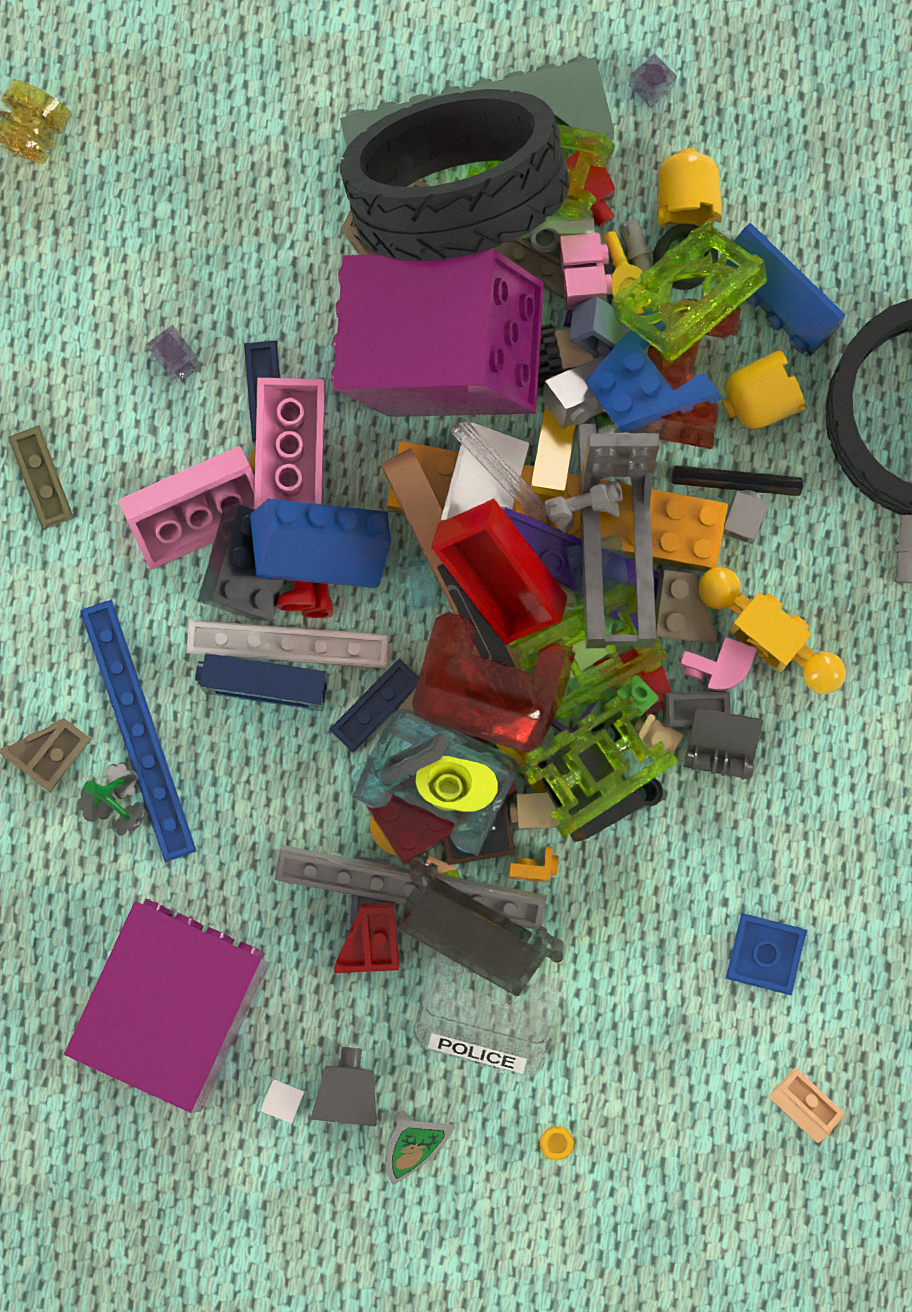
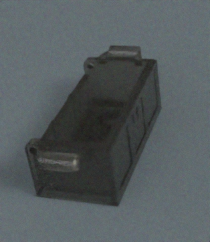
(473, 932)

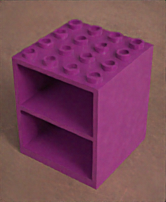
(438, 335)
(167, 1006)

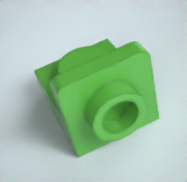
(642, 693)

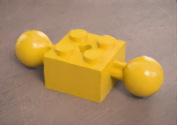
(771, 630)

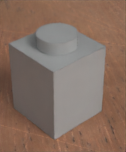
(745, 516)

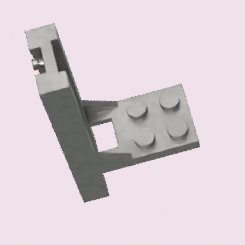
(617, 456)

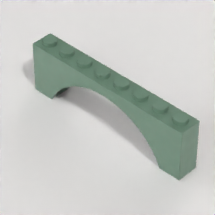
(570, 90)

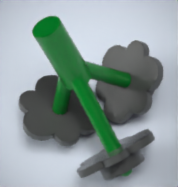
(98, 802)

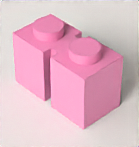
(583, 268)

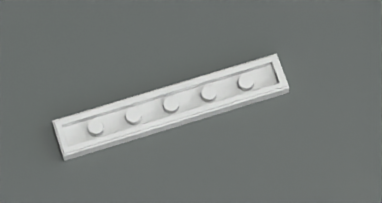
(288, 644)

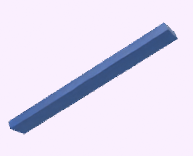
(138, 731)

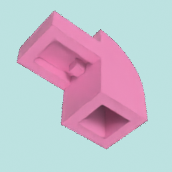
(728, 670)

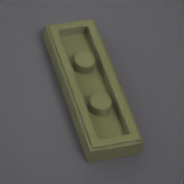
(41, 477)

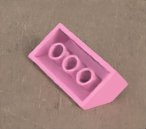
(289, 440)
(188, 506)

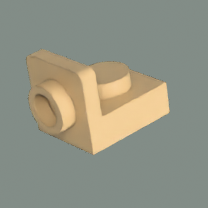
(653, 731)

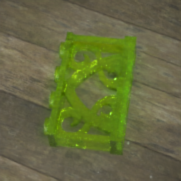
(681, 263)

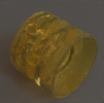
(30, 117)

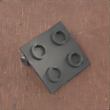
(723, 743)

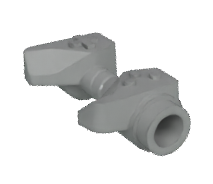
(601, 497)

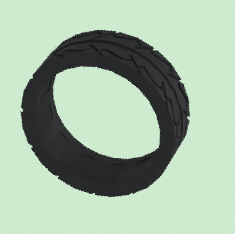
(462, 214)
(841, 426)

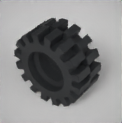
(549, 360)

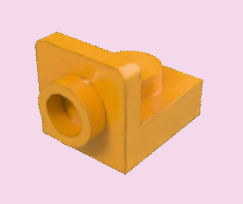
(527, 868)

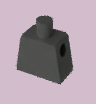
(347, 1092)

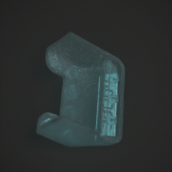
(408, 730)

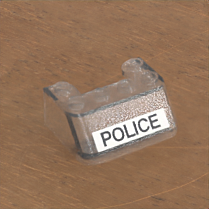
(484, 1026)

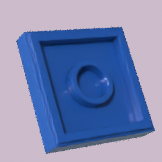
(766, 954)

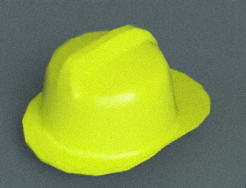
(457, 784)

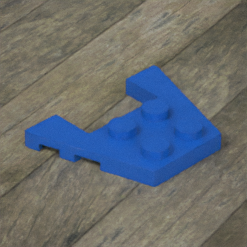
(636, 391)

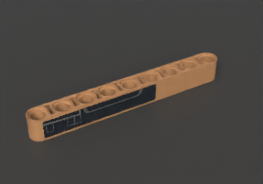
(423, 517)

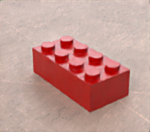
(499, 571)

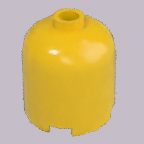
(688, 189)
(763, 393)

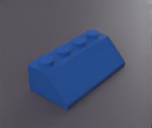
(789, 296)
(320, 543)

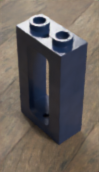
(262, 681)

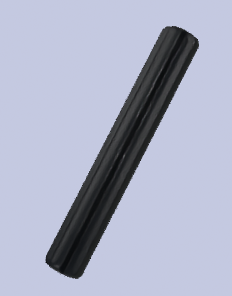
(737, 480)

